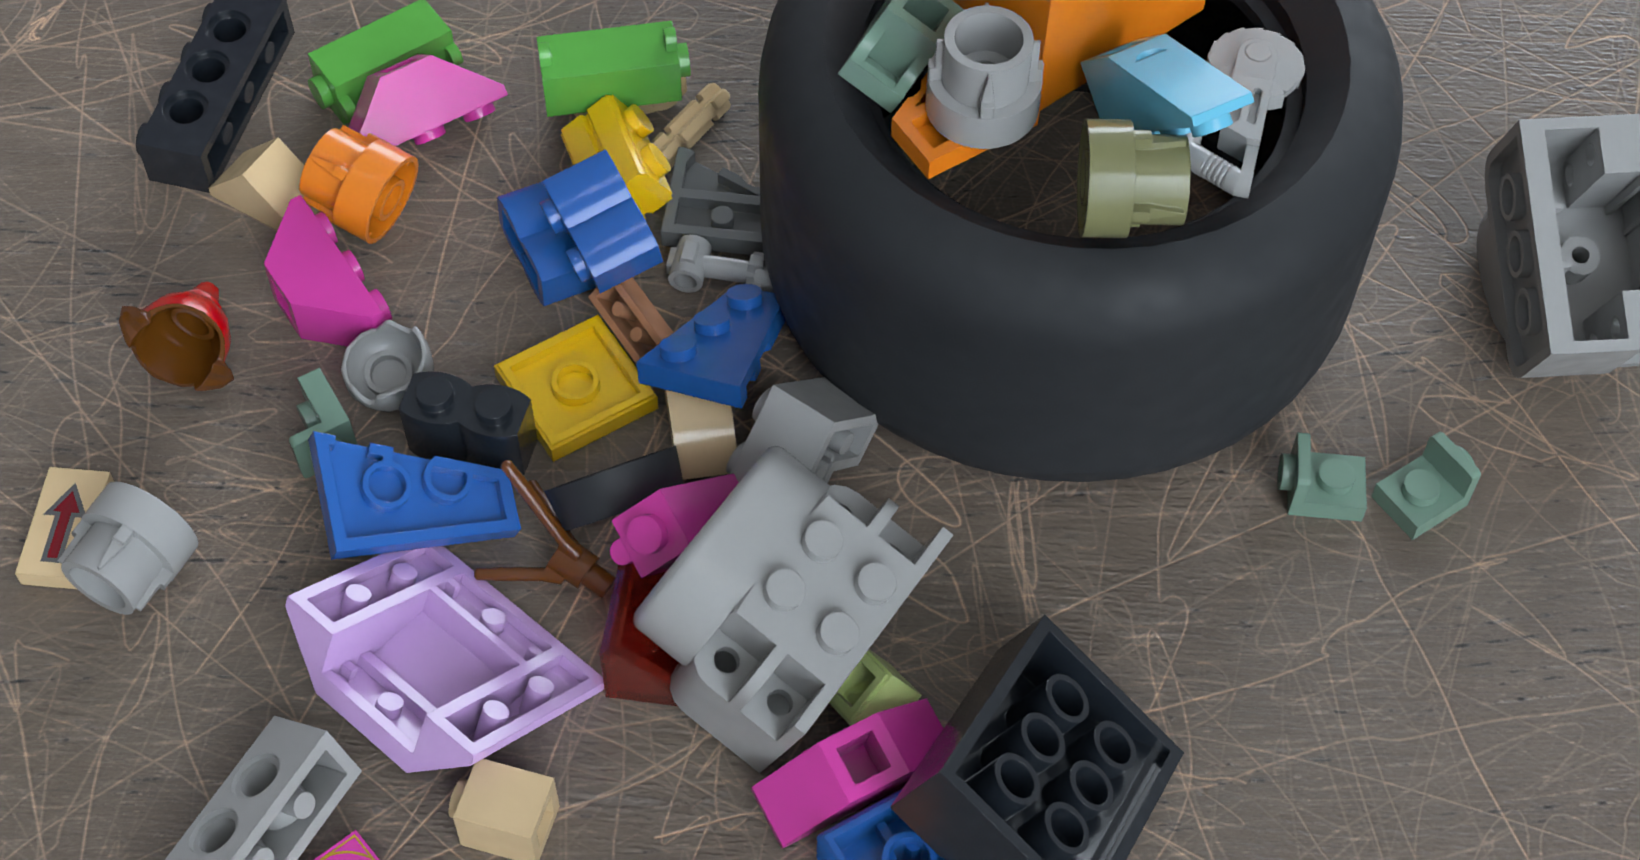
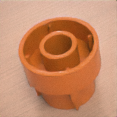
(358, 182)

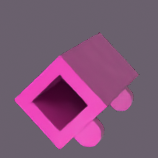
(666, 522)

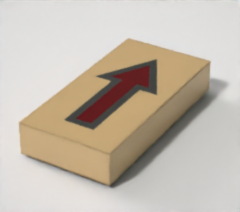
(60, 507)

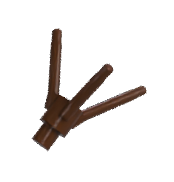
(570, 560)

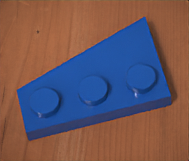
(717, 348)
(405, 502)

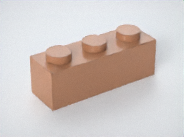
(631, 317)

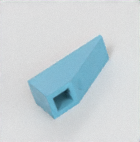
(1163, 88)

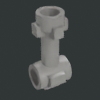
(693, 261)

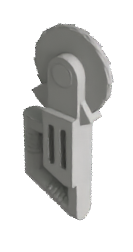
(1270, 70)

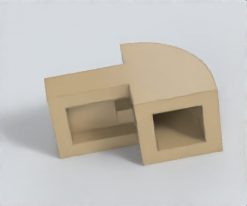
(701, 434)

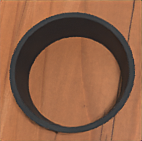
(614, 488)

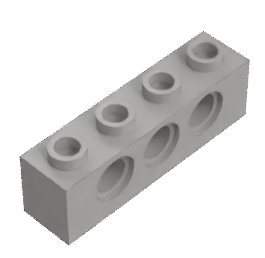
(272, 797)

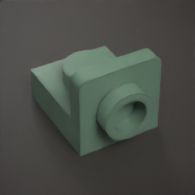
(321, 414)
(1322, 482)
(1429, 487)

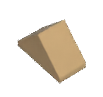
(262, 182)

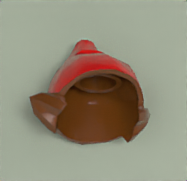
(181, 338)

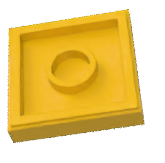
(578, 386)

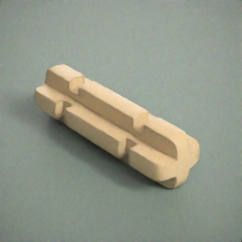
(693, 121)

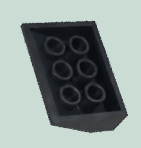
(1040, 761)

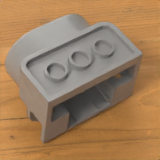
(1564, 244)
(779, 603)

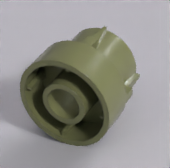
(1130, 178)

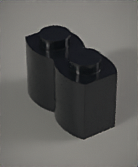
(467, 422)

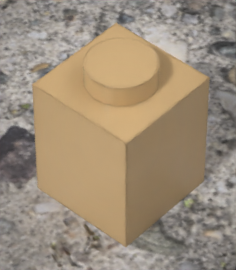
(504, 810)

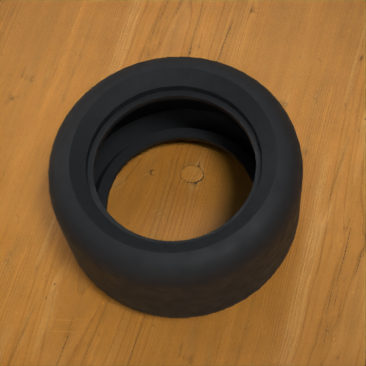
(1063, 347)

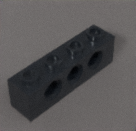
(214, 92)

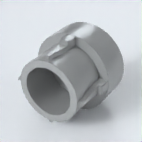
(985, 78)
(127, 548)

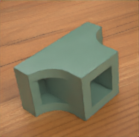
(897, 48)

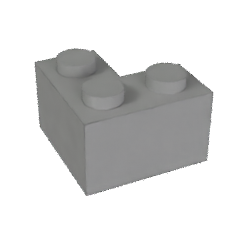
(811, 423)

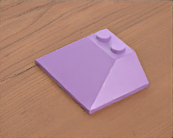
(432, 659)

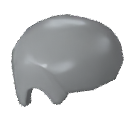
(382, 362)

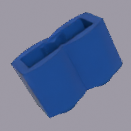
(602, 222)
(538, 246)

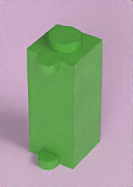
(631, 62)
(345, 63)

